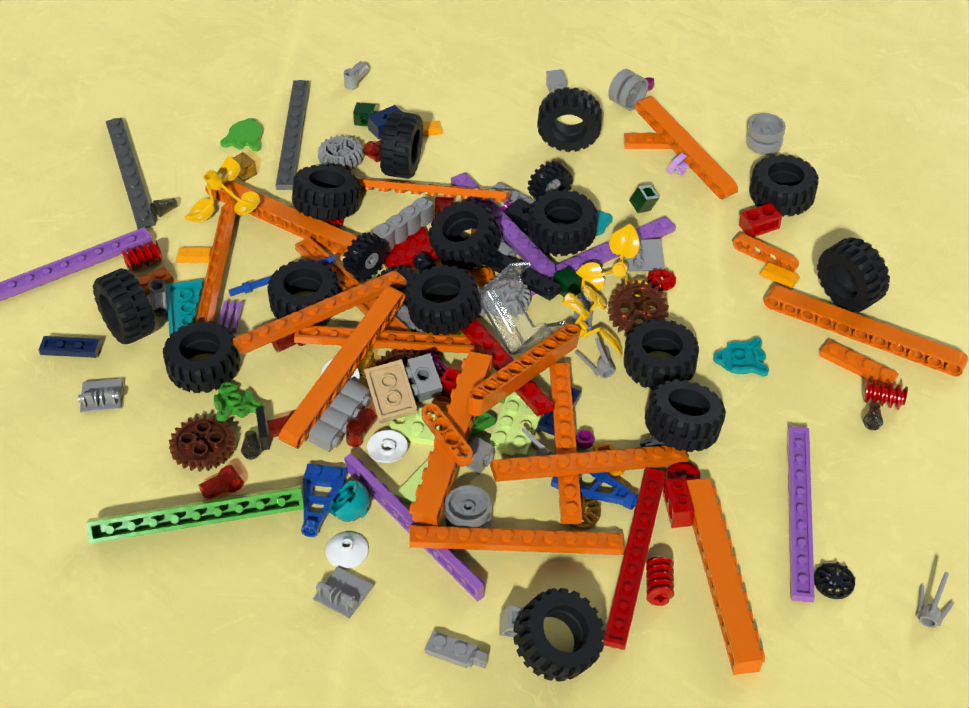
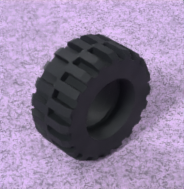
(569, 103)
(401, 144)
(784, 170)
(325, 192)
(460, 218)
(559, 237)
(853, 274)
(300, 277)
(124, 306)
(448, 315)
(663, 337)
(206, 373)
(685, 415)
(537, 649)

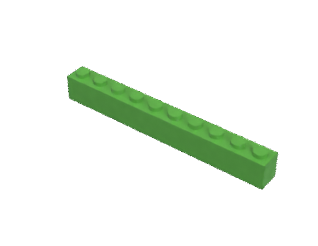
(194, 514)

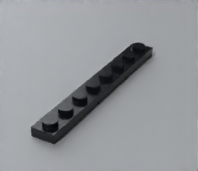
(535, 282)

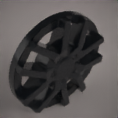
(834, 580)

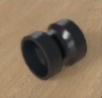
(423, 261)

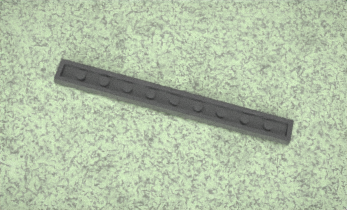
(292, 135)
(130, 173)

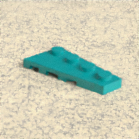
(183, 303)

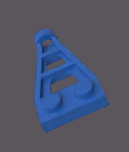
(320, 476)
(617, 495)

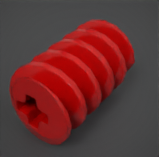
(142, 255)
(885, 394)
(659, 580)

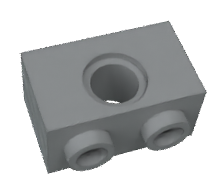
(425, 367)

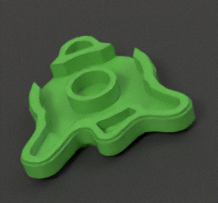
(243, 134)
(234, 402)

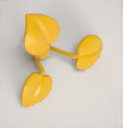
(227, 172)
(623, 243)
(573, 302)

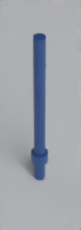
(248, 287)

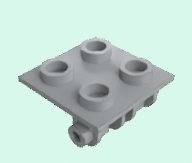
(648, 257)
(100, 395)
(342, 592)

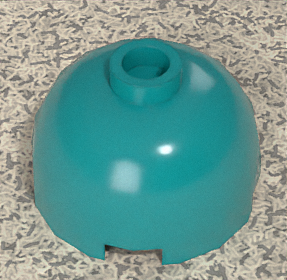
(351, 502)

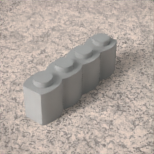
(405, 223)
(343, 409)

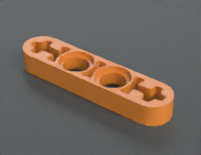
(743, 242)
(445, 435)

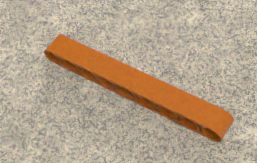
(682, 142)
(522, 370)

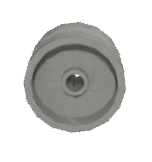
(627, 89)
(765, 133)
(468, 508)

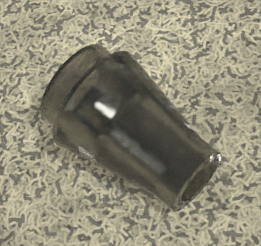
(163, 206)
(873, 418)
(250, 446)

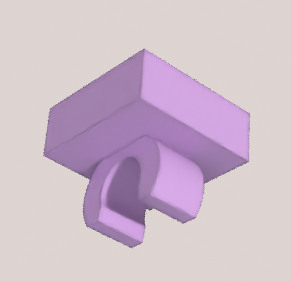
(678, 165)

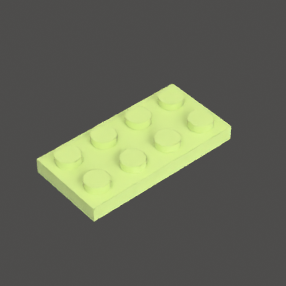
(508, 433)

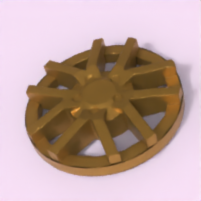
(588, 512)

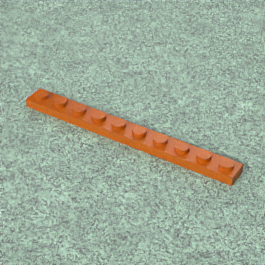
(434, 189)
(311, 250)
(217, 263)
(317, 312)
(388, 339)
(565, 442)
(585, 462)
(516, 540)

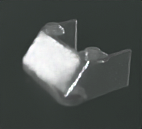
(507, 313)

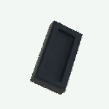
(262, 428)

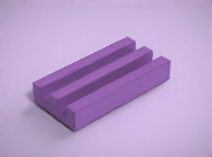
(231, 306)

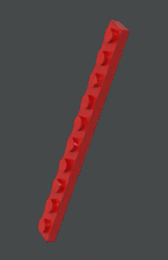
(487, 344)
(634, 559)

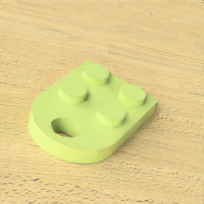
(414, 428)

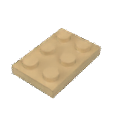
(390, 391)

